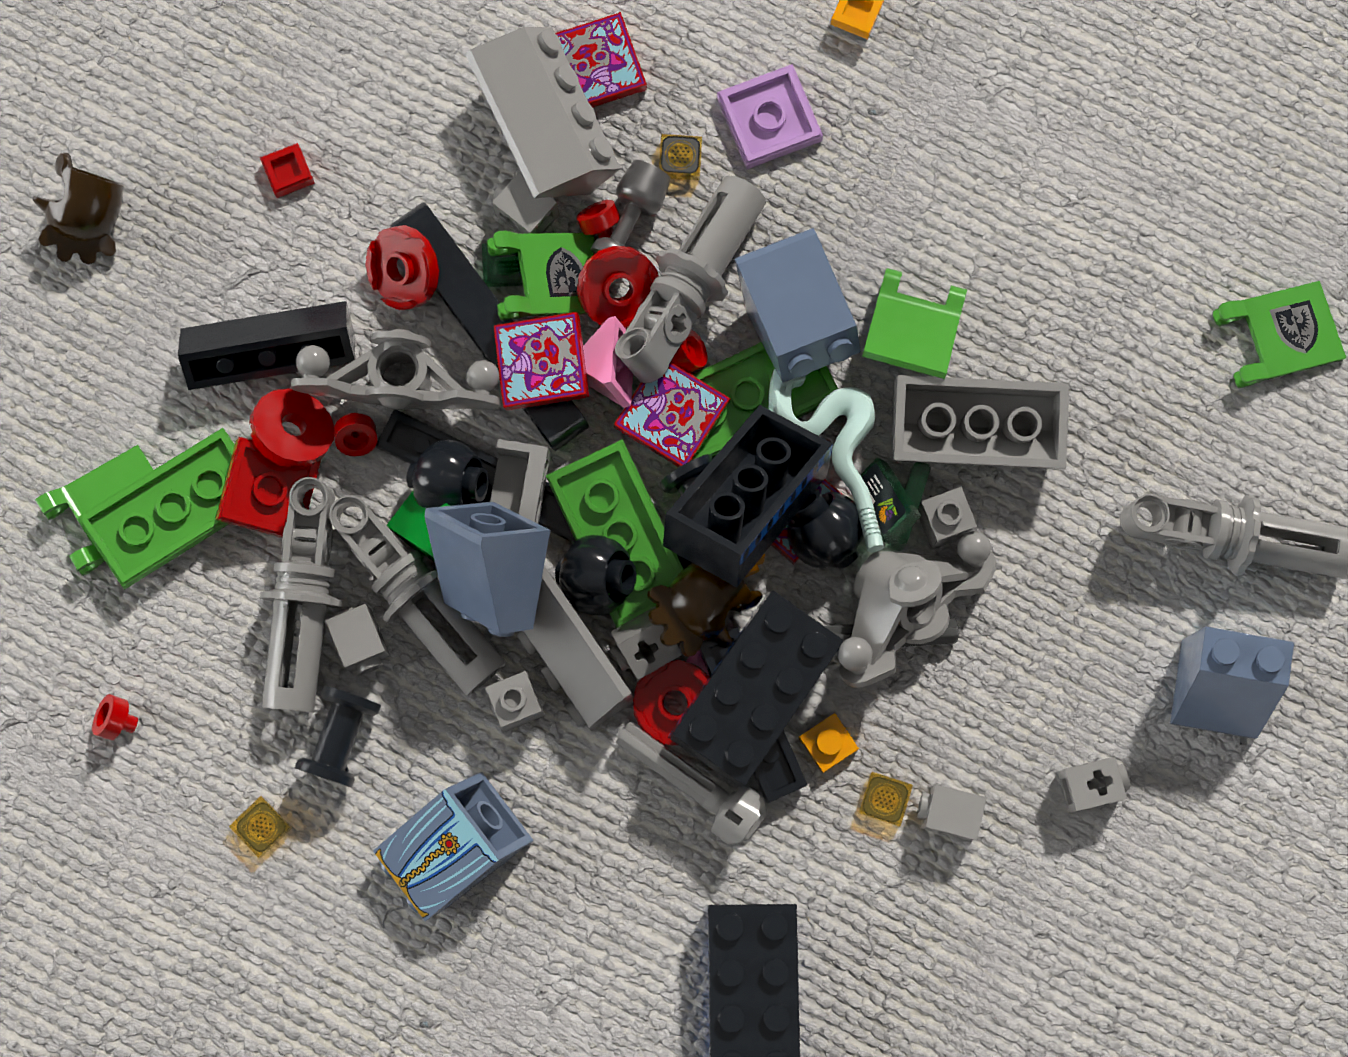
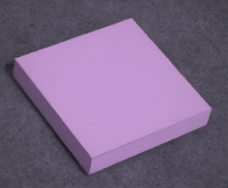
(769, 116)

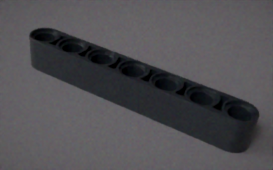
(477, 313)

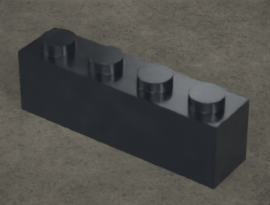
(263, 344)

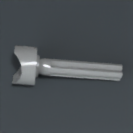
(727, 824)

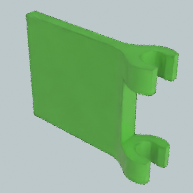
(913, 330)
(90, 491)

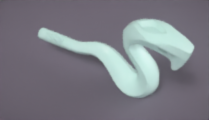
(860, 416)

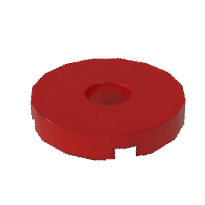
(419, 263)
(605, 268)
(306, 414)
(651, 692)

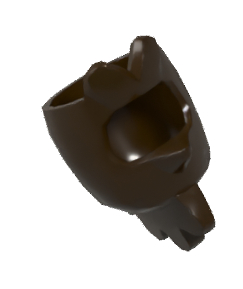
(83, 216)
(697, 607)

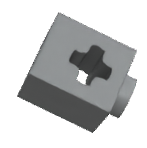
(520, 210)
(946, 517)
(358, 639)
(631, 656)
(515, 701)
(1076, 790)
(951, 812)

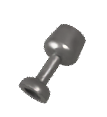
(641, 191)

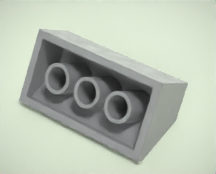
(543, 113)
(980, 422)
(574, 659)

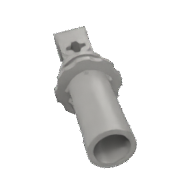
(689, 279)
(1234, 534)
(303, 581)
(403, 583)

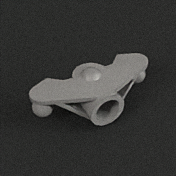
(392, 348)
(906, 602)

